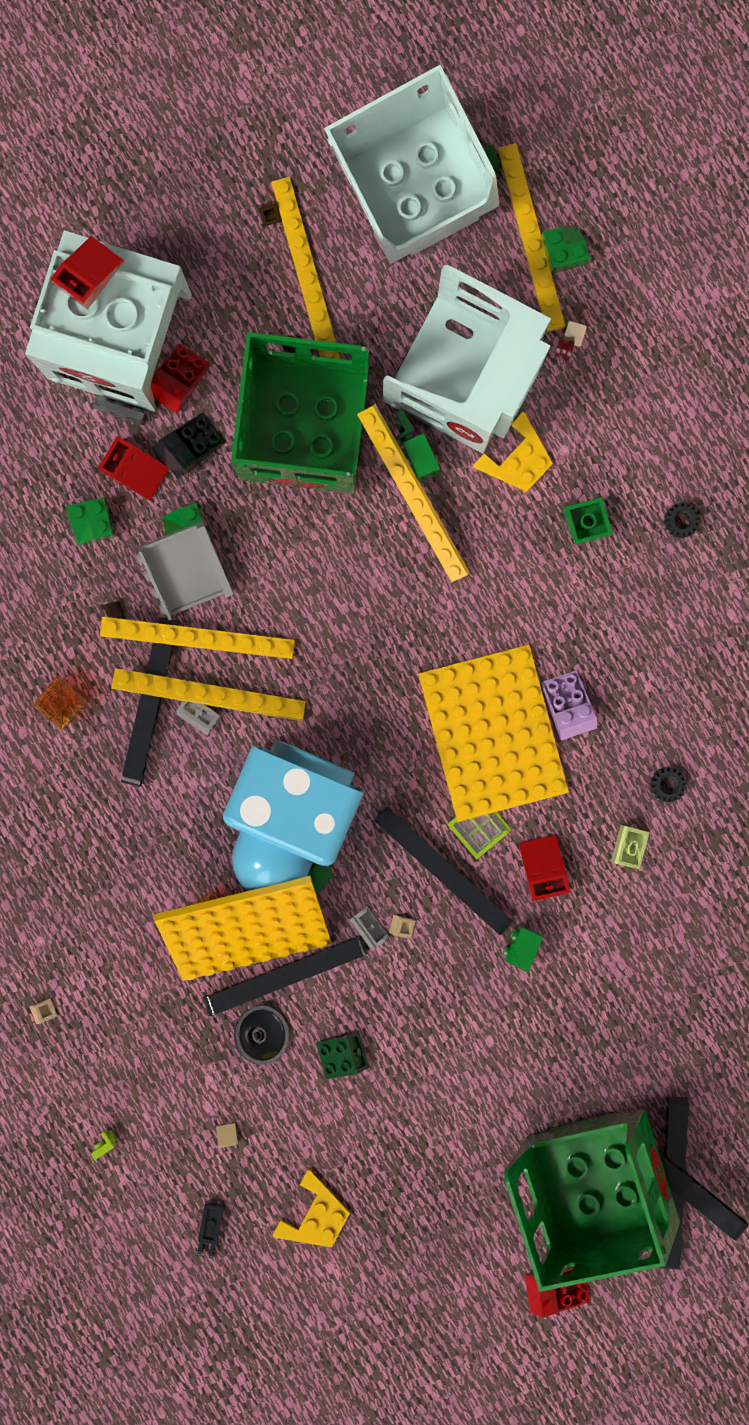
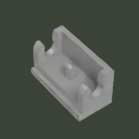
(198, 716)
(369, 928)

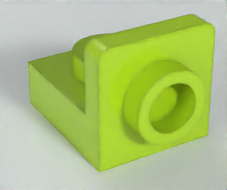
(103, 1147)

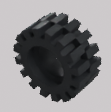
(685, 509)
(679, 784)

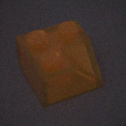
(60, 702)

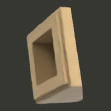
(575, 332)
(402, 926)
(43, 1011)
(227, 1135)

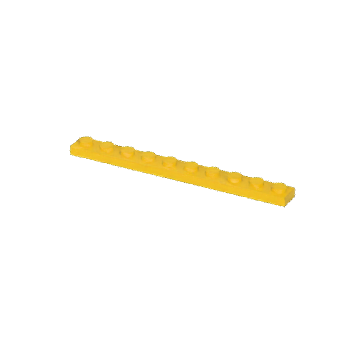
(531, 236)
(304, 264)
(413, 492)
(196, 638)
(208, 694)

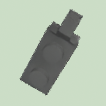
(119, 410)

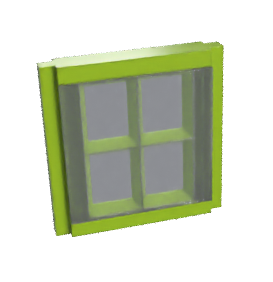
(480, 832)

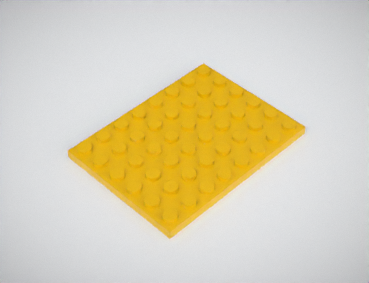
(493, 733)
(244, 928)

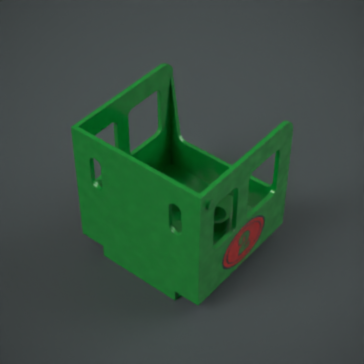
(300, 414)
(596, 1199)

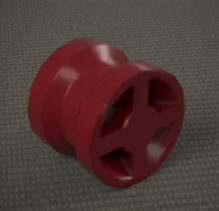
(564, 348)

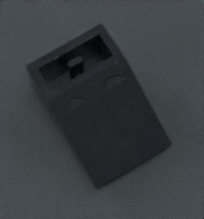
(189, 445)

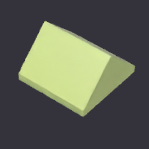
(630, 847)

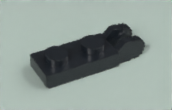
(210, 1227)

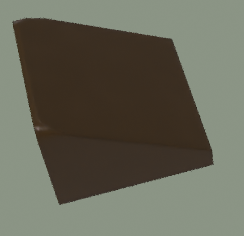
(269, 213)
(114, 610)

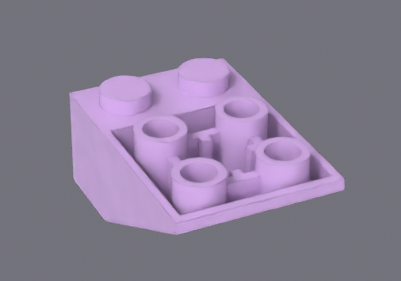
(569, 705)

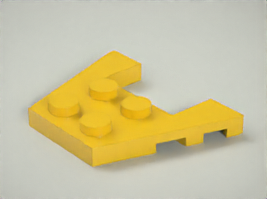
(524, 464)
(322, 1220)

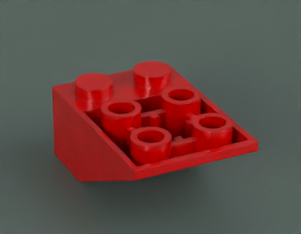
(87, 272)
(178, 378)
(133, 468)
(544, 868)
(555, 1300)

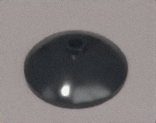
(271, 1031)

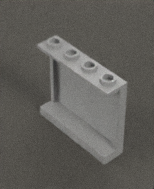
(184, 569)

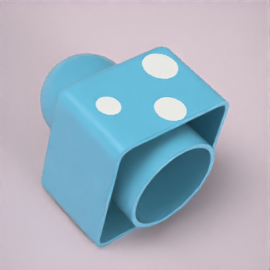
(288, 814)

